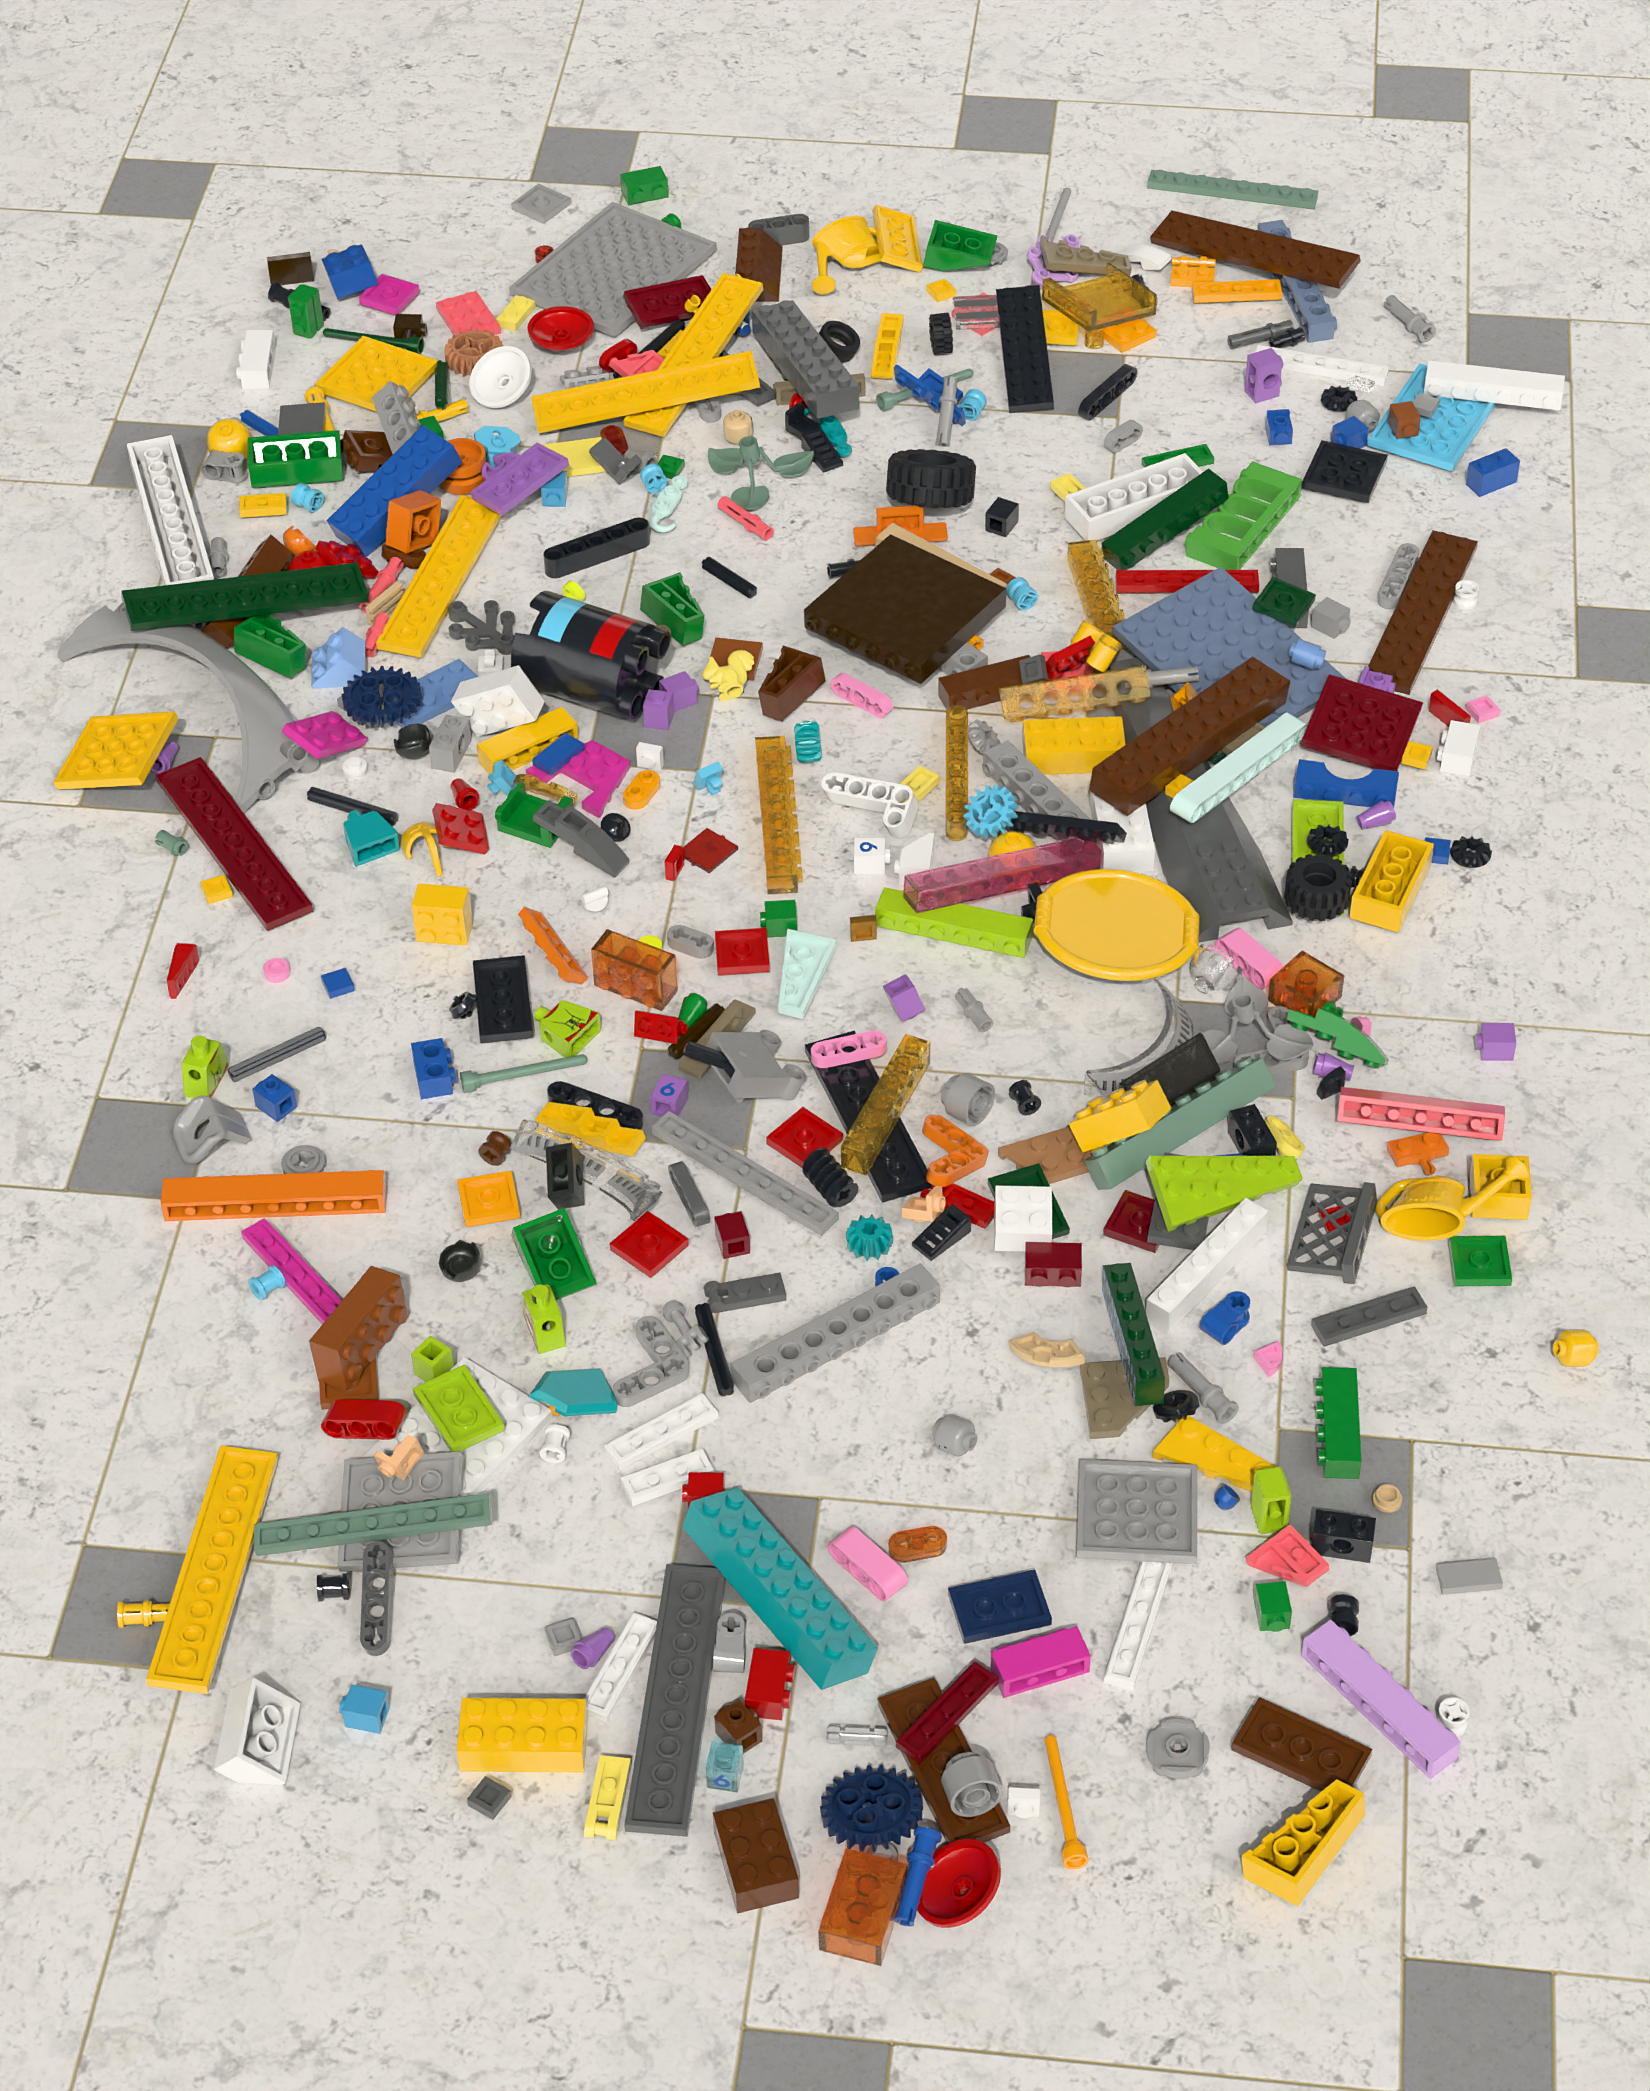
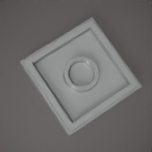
(541, 203)

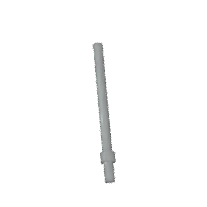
(1057, 217)

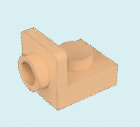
(403, 1459)

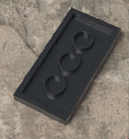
(502, 999)

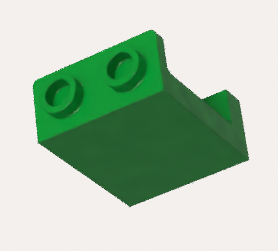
(517, 814)

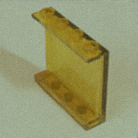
(1101, 300)

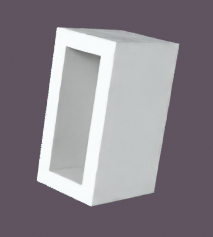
(1459, 748)

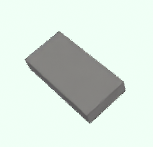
(1469, 1576)

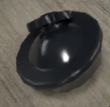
(616, 826)
(462, 1005)

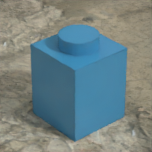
(555, 491)
(365, 1708)

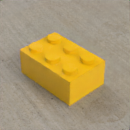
(1119, 1115)

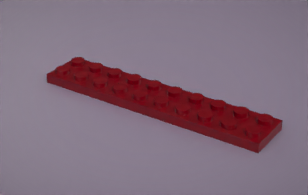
(234, 844)

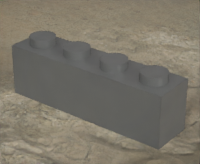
(1290, 567)

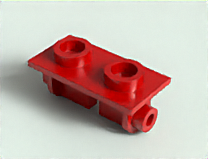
(658, 1027)

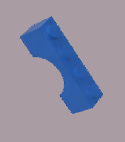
(1318, 783)

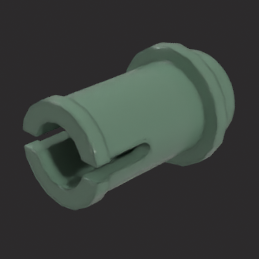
(176, 845)

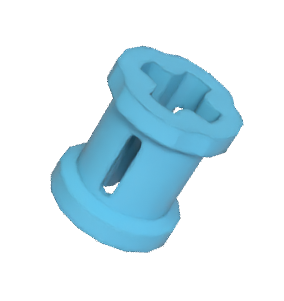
(267, 1282)

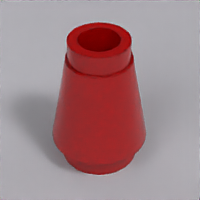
(464, 795)

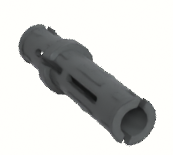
(1259, 334)

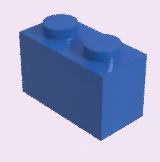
(1492, 472)

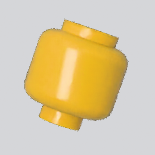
(1575, 1348)

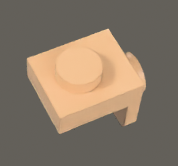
(925, 1208)

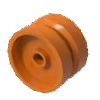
(468, 473)

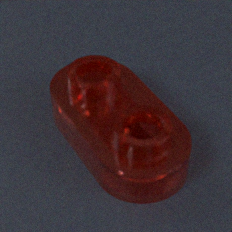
(616, 437)

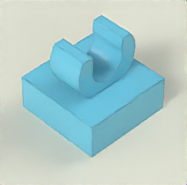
(501, 778)
(709, 778)

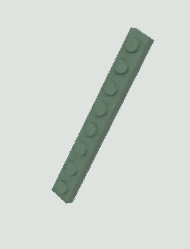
(1233, 189)
(372, 1524)

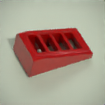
(182, 966)

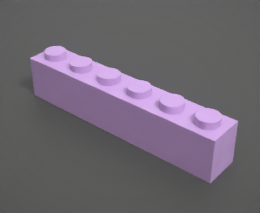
(1381, 1699)

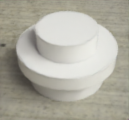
(354, 767)

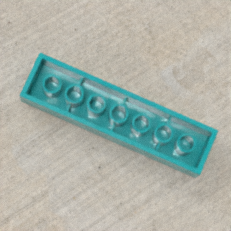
(780, 1588)

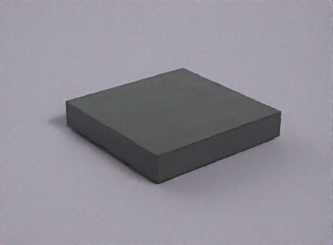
(302, 418)

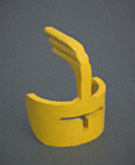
(424, 829)

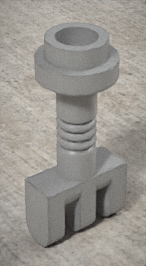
(674, 1312)

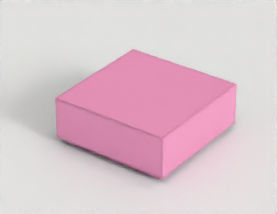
(1482, 709)

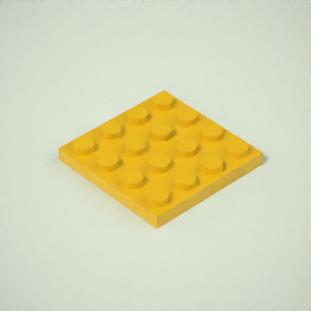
(370, 367)
(116, 750)

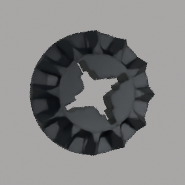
(1333, 399)
(1325, 847)
(1468, 858)
(1176, 1406)

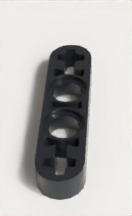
(1107, 392)
(630, 1117)

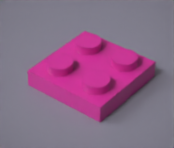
(389, 295)

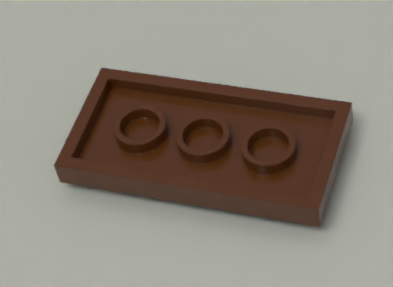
(1300, 1747)

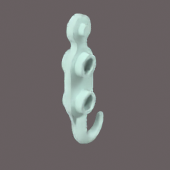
(666, 503)

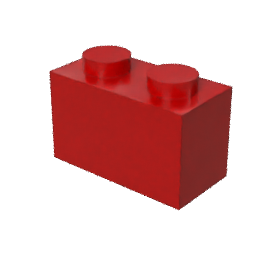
(769, 1683)

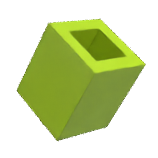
(431, 1359)

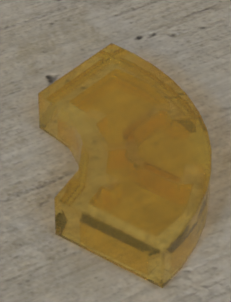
(550, 790)

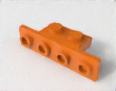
(907, 517)

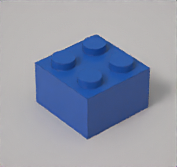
(349, 271)

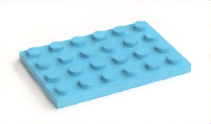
(1443, 436)

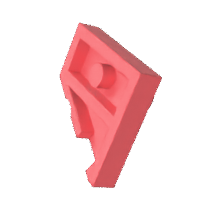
(637, 363)

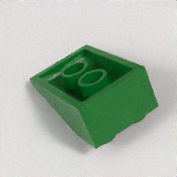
(958, 247)
(553, 1254)

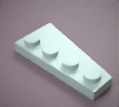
(803, 970)

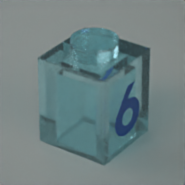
(724, 1766)

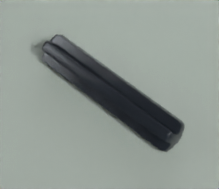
(729, 577)

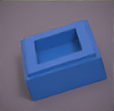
(337, 983)

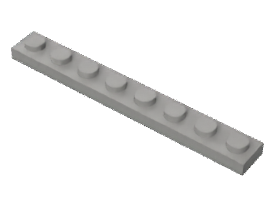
(745, 1173)

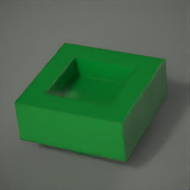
(671, 466)

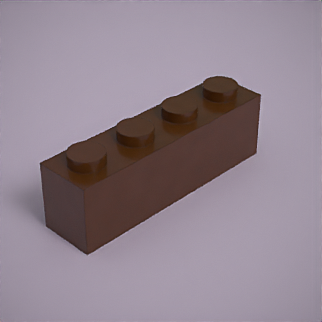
(979, 685)

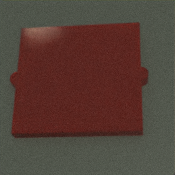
(708, 850)

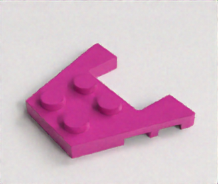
(595, 769)

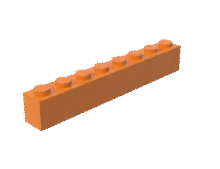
(273, 1195)

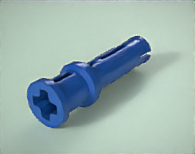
(919, 1862)

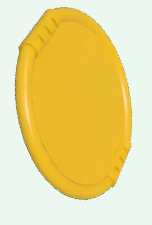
(1117, 924)

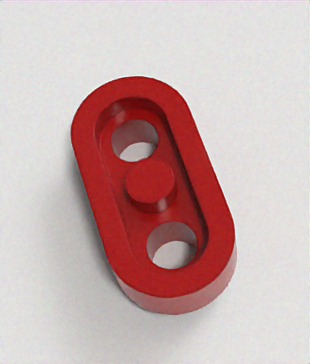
(620, 351)

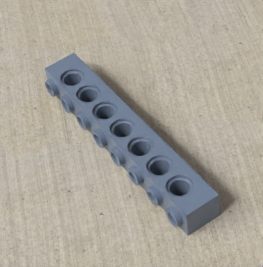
(1304, 296)

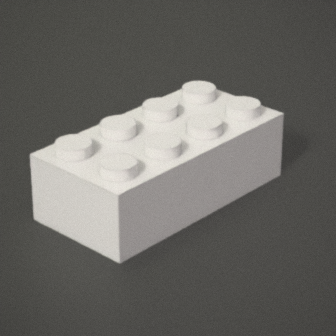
(1138, 849)

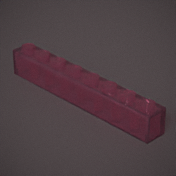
(999, 874)

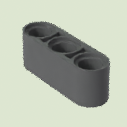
(785, 229)

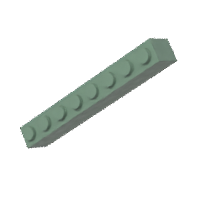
(1184, 1121)

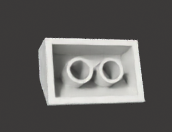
(257, 1734)

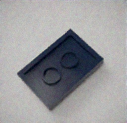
(999, 1606)

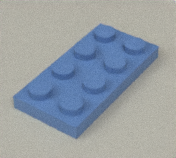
(438, 691)

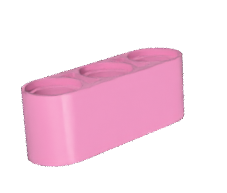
(1255, 961)
(867, 1563)

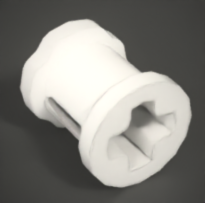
(555, 1442)

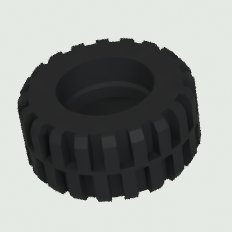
(931, 478)

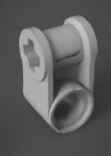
(224, 466)
(729, 1646)

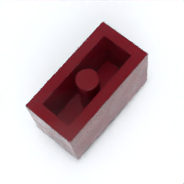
(1053, 1264)

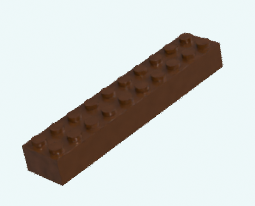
(1189, 735)

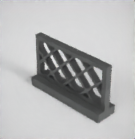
(1356, 1230)

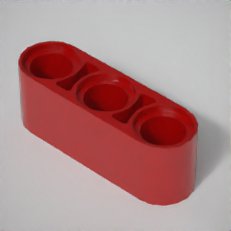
(363, 1419)

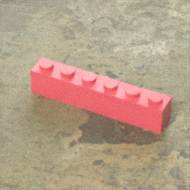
(1421, 1113)

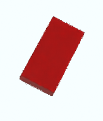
(1446, 709)

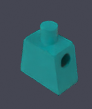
(369, 837)

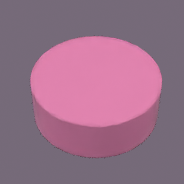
(276, 970)

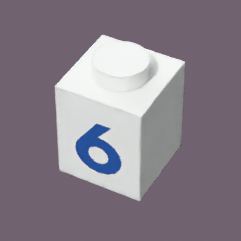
(870, 855)

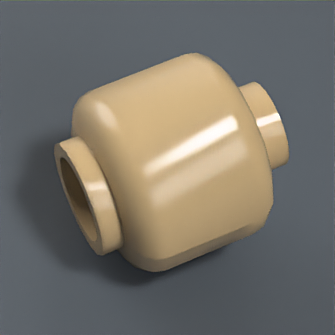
(737, 426)

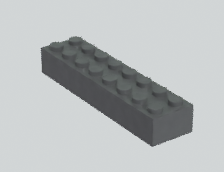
(805, 359)

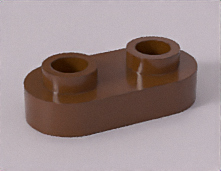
(411, 560)

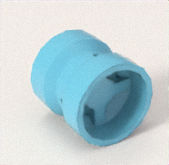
(973, 404)
(309, 498)
(1021, 593)

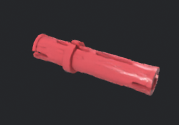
(759, 528)
(385, 579)

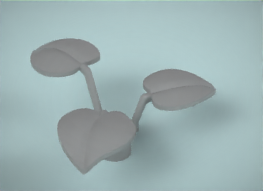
(1244, 1005)

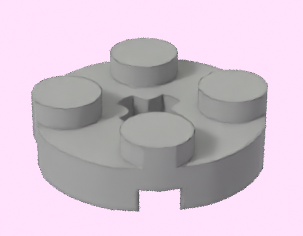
(1172, 1764)

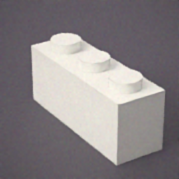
(256, 359)

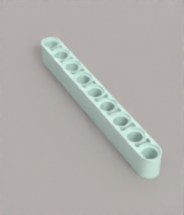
(1238, 768)

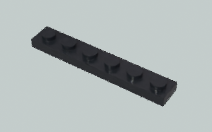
(1067, 826)

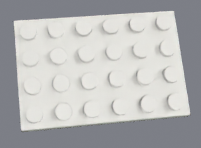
(482, 1461)

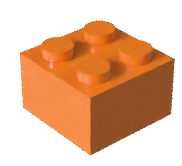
(413, 521)

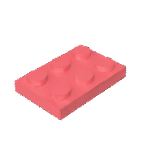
(466, 313)

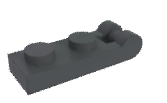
(745, 1292)

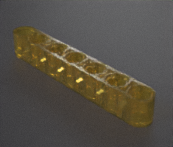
(956, 773)

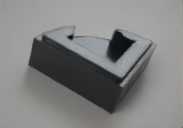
(1332, 1083)

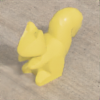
(729, 678)

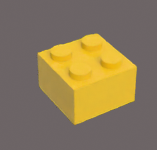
(442, 914)
(1511, 1200)

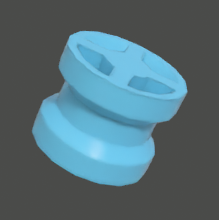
(653, 478)

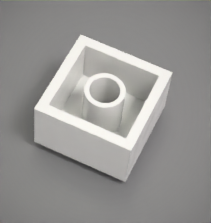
(1021, 1216)

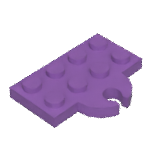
(517, 477)

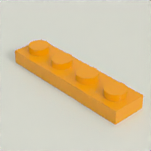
(1236, 291)

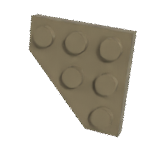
(1109, 1398)

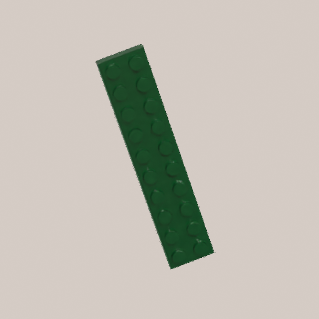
(244, 596)

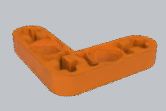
(966, 1151)

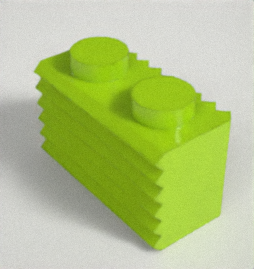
(1270, 1500)

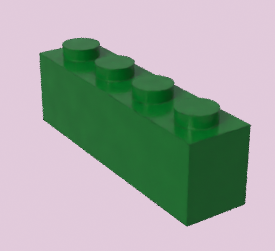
(1339, 1423)

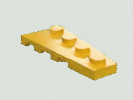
(1212, 1453)

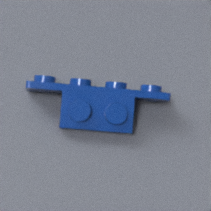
(929, 388)

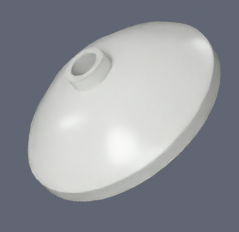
(500, 377)

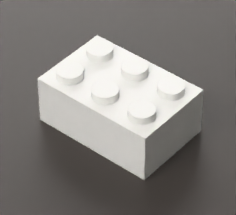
(498, 701)

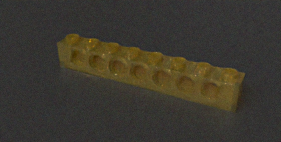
(777, 816)

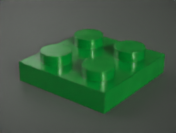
(1480, 1261)

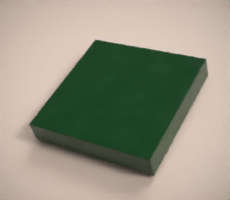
(1284, 601)

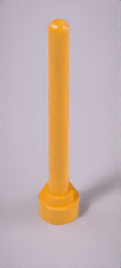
(1074, 1853)

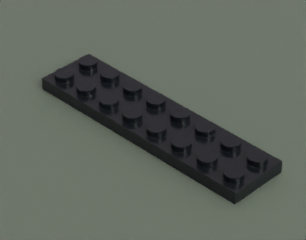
(1024, 349)
(898, 1166)

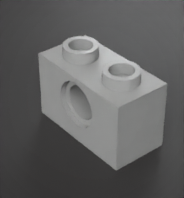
(450, 743)

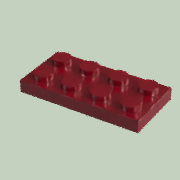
(665, 301)

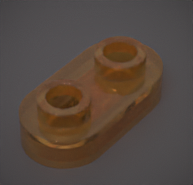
(919, 1544)

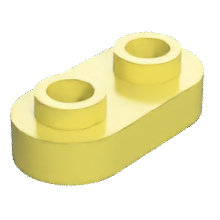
(1287, 1142)

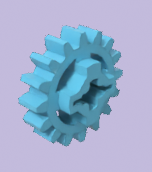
(991, 811)

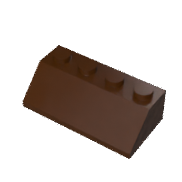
(761, 261)

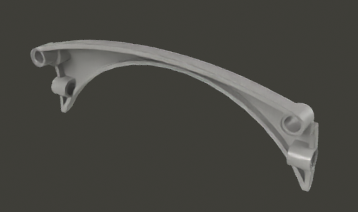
(258, 708)

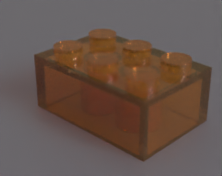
(634, 970)
(862, 1907)

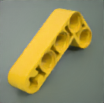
(1104, 648)

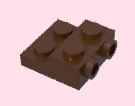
(365, 449)

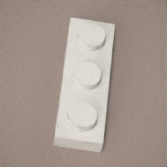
(664, 1477)

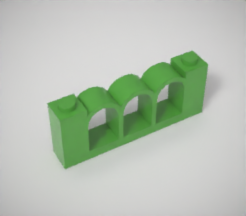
(1257, 481)

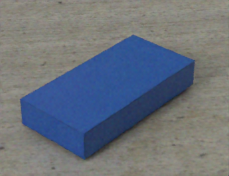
(558, 754)

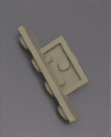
(731, 1020)

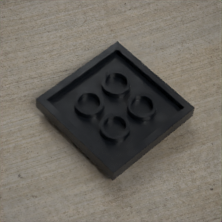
(1344, 471)

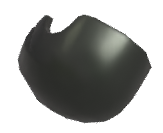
(413, 741)
(460, 1261)

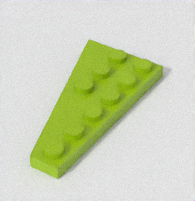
(1214, 1184)

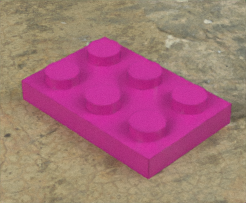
(325, 734)

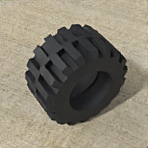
(1318, 887)

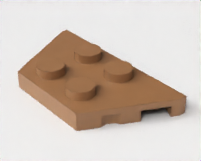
(1054, 1151)

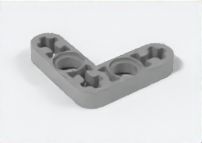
(1273, 1021)
(662, 1364)

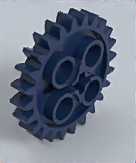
(363, 696)
(871, 1808)

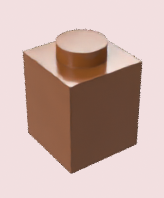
(1404, 420)

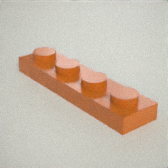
(552, 945)

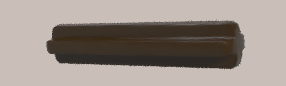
(696, 1030)

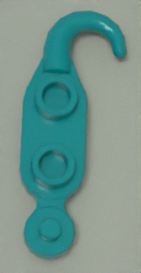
(835, 433)

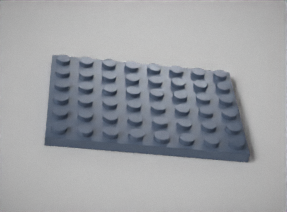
(1218, 630)

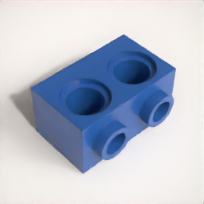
(432, 1068)

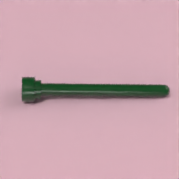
(413, 344)

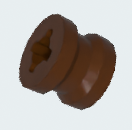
(495, 1148)

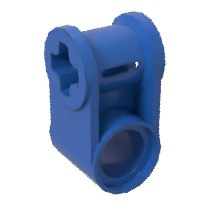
(1227, 1317)

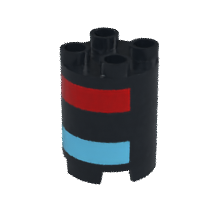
(590, 655)

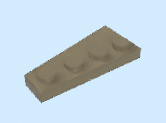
(1083, 259)

